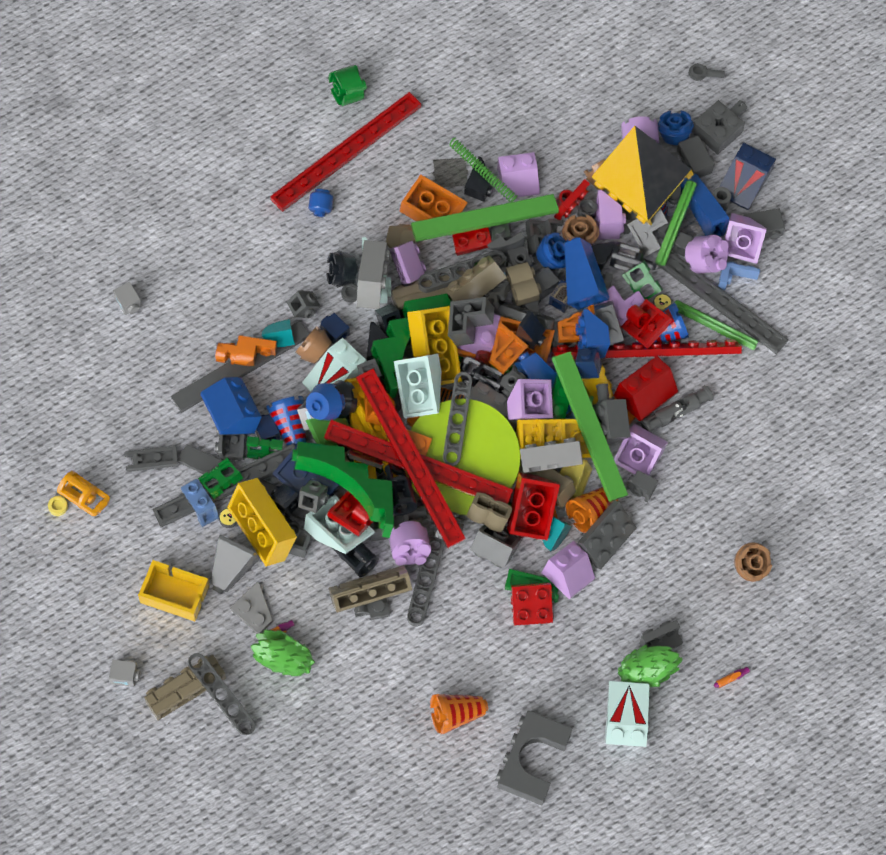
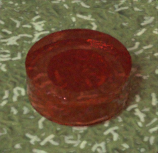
(483, 356)

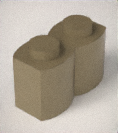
(523, 283)
(489, 512)

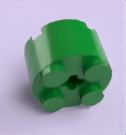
(347, 85)

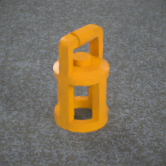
(88, 495)

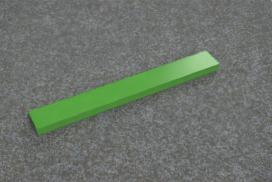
(484, 217)
(589, 426)

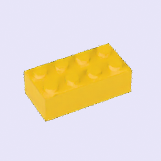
(430, 337)
(261, 521)

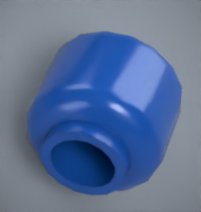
(321, 202)

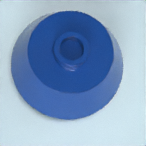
(675, 127)
(552, 251)
(325, 402)

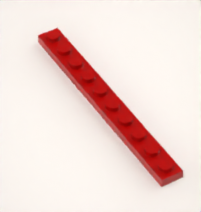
(345, 152)
(674, 348)
(410, 458)
(440, 471)

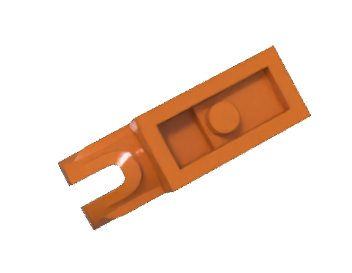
(245, 351)

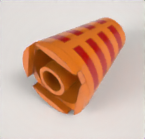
(587, 508)
(456, 710)

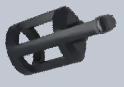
(635, 260)
(479, 374)
(401, 484)
(355, 564)

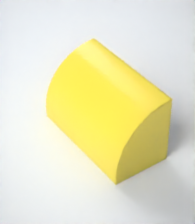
(580, 476)

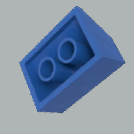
(231, 406)

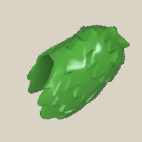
(282, 653)
(649, 665)

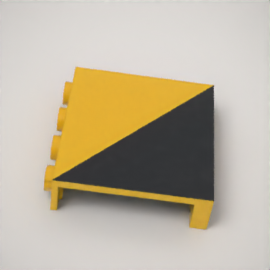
(641, 174)

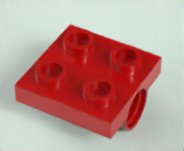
(573, 200)
(471, 241)
(645, 323)
(350, 514)
(532, 604)

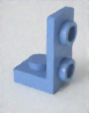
(738, 270)
(201, 502)

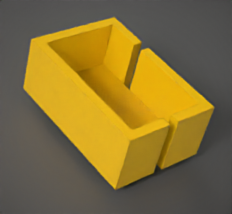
(175, 594)

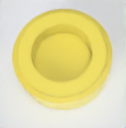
(57, 505)

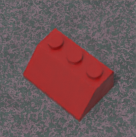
(647, 388)
(532, 506)

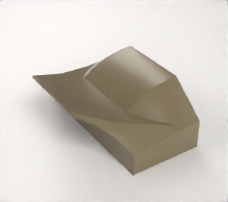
(399, 234)

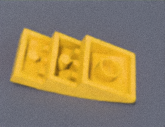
(545, 430)

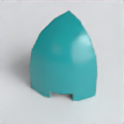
(279, 332)
(557, 534)

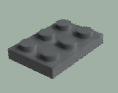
(607, 534)

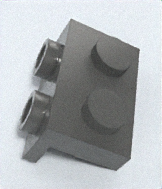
(231, 446)
(666, 635)

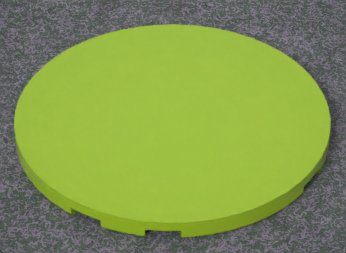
(487, 450)

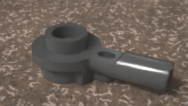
(699, 72)

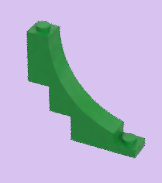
(393, 348)
(330, 462)

